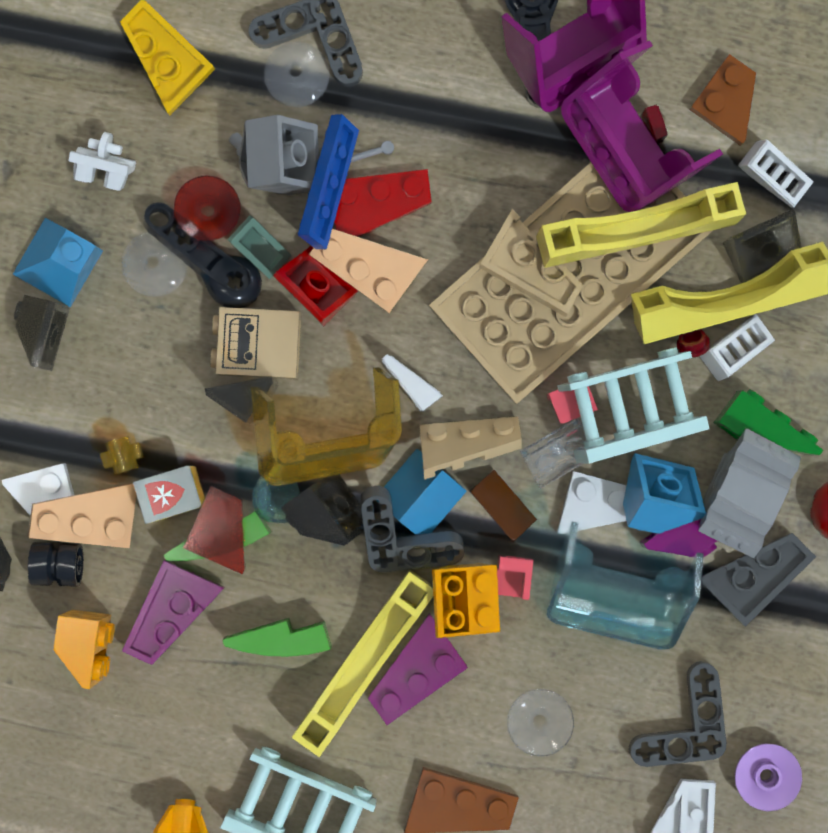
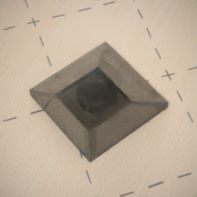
(40, 329)
(326, 512)

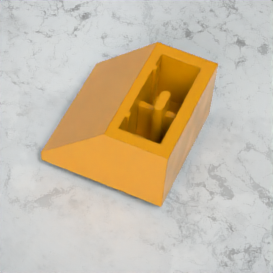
(466, 600)
(82, 645)

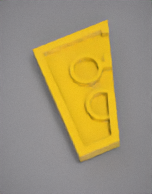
(166, 55)

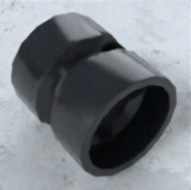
(55, 564)

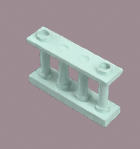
(655, 429)
(243, 820)

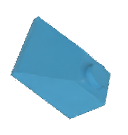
(58, 262)
(661, 495)

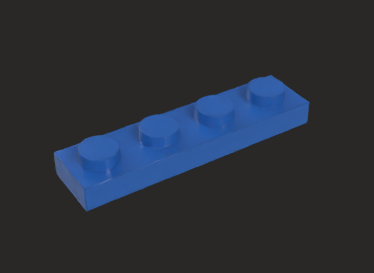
(328, 182)

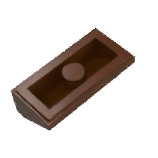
(503, 505)

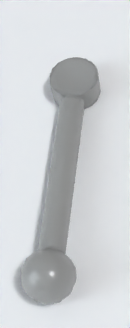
(387, 148)

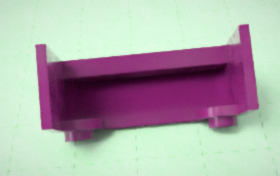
(576, 51)
(620, 141)

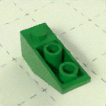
(748, 412)

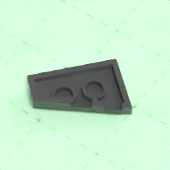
(752, 583)

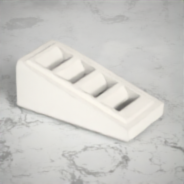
(759, 174)
(721, 361)
(416, 388)

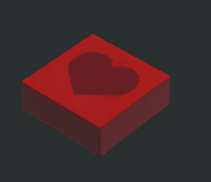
(654, 122)

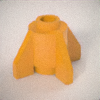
(182, 818)

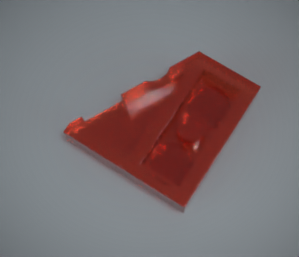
(219, 530)

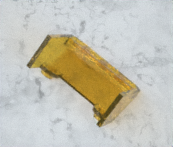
(287, 460)

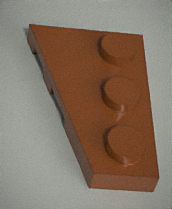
(458, 805)

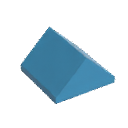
(422, 502)

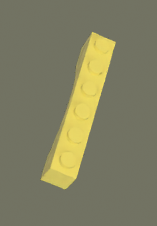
(598, 236)
(672, 312)
(363, 663)

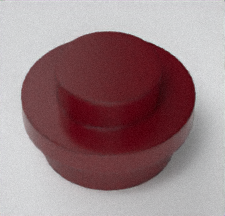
(694, 341)

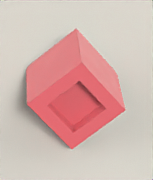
(566, 405)
(514, 576)

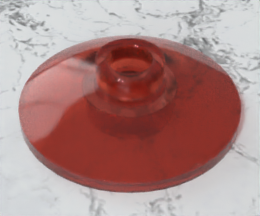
(204, 192)

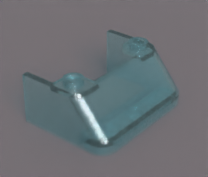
(622, 603)

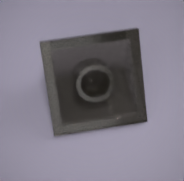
(763, 245)
(238, 396)

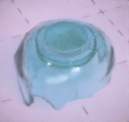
(269, 499)

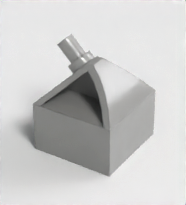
(277, 154)

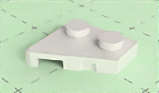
(40, 486)
(592, 503)
(688, 808)

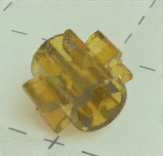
(121, 455)

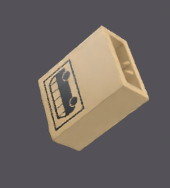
(257, 343)

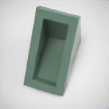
(259, 247)

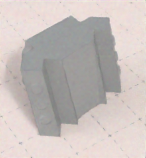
(748, 492)

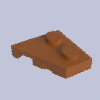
(728, 99)

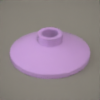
(779, 788)

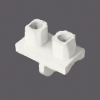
(88, 160)

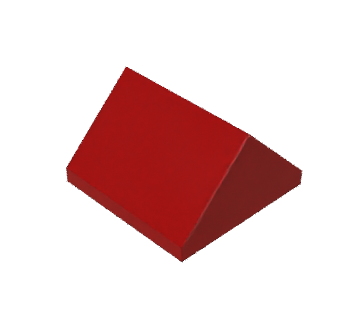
(315, 286)

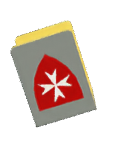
(169, 494)

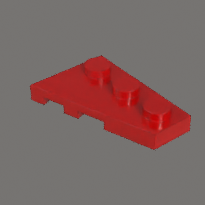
(380, 199)

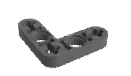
(312, 23)
(397, 547)
(700, 727)

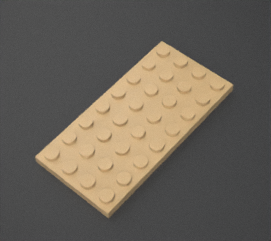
(526, 341)

